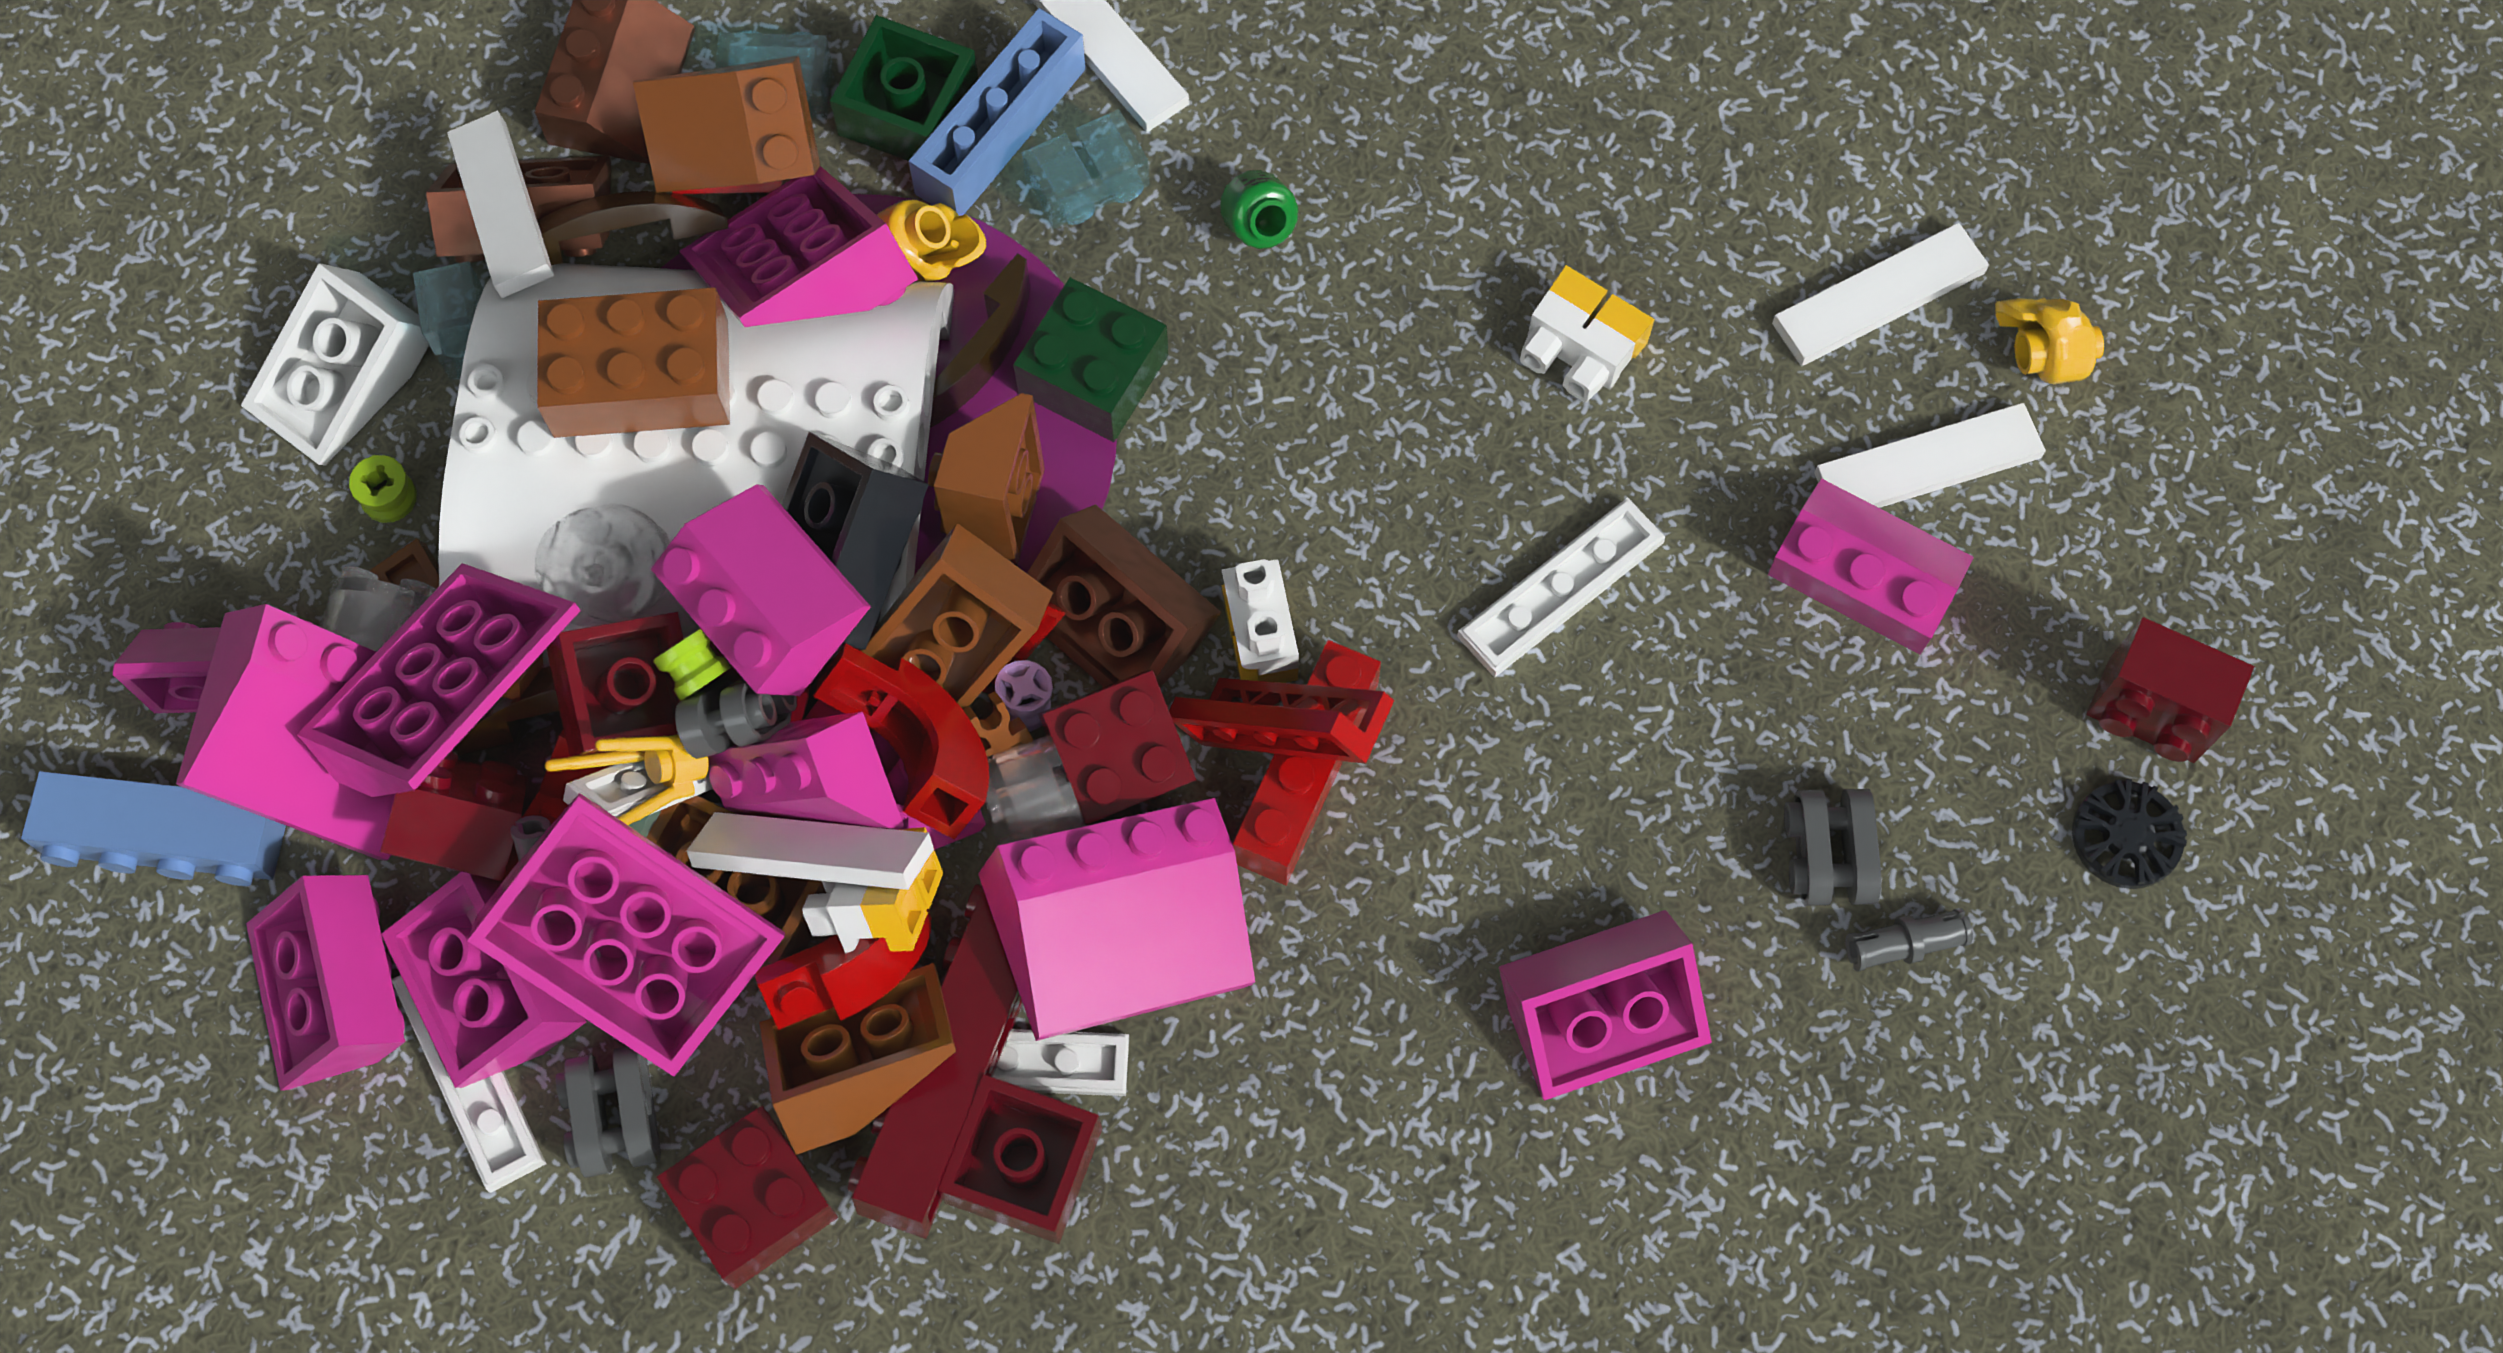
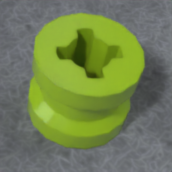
(390, 501)
(692, 664)

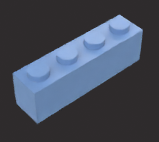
(998, 113)
(150, 827)

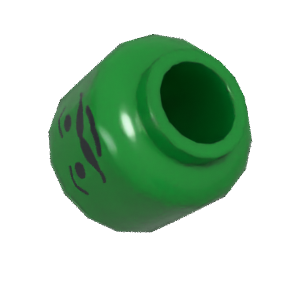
(1259, 209)

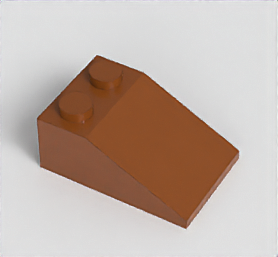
(728, 126)
(961, 616)
(842, 1074)

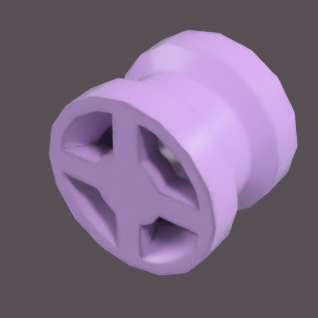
(1024, 681)

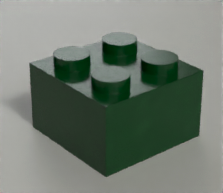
(900, 87)
(1091, 359)

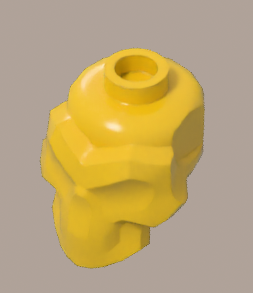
(933, 237)
(2052, 338)

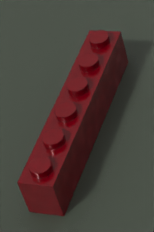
(923, 1125)

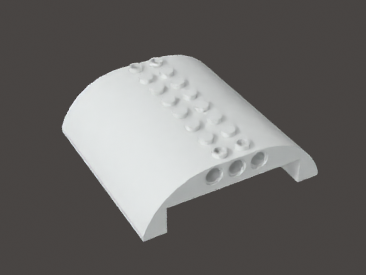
(839, 376)

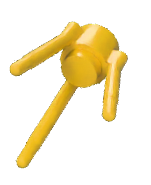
(664, 762)

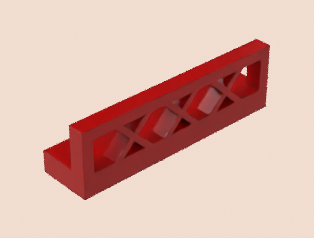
(1289, 728)

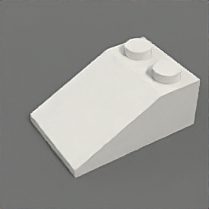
(335, 362)

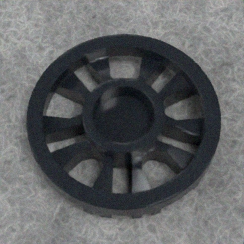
(2129, 834)

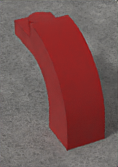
(926, 729)
(831, 978)

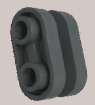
(730, 715)
(1813, 872)
(582, 1092)

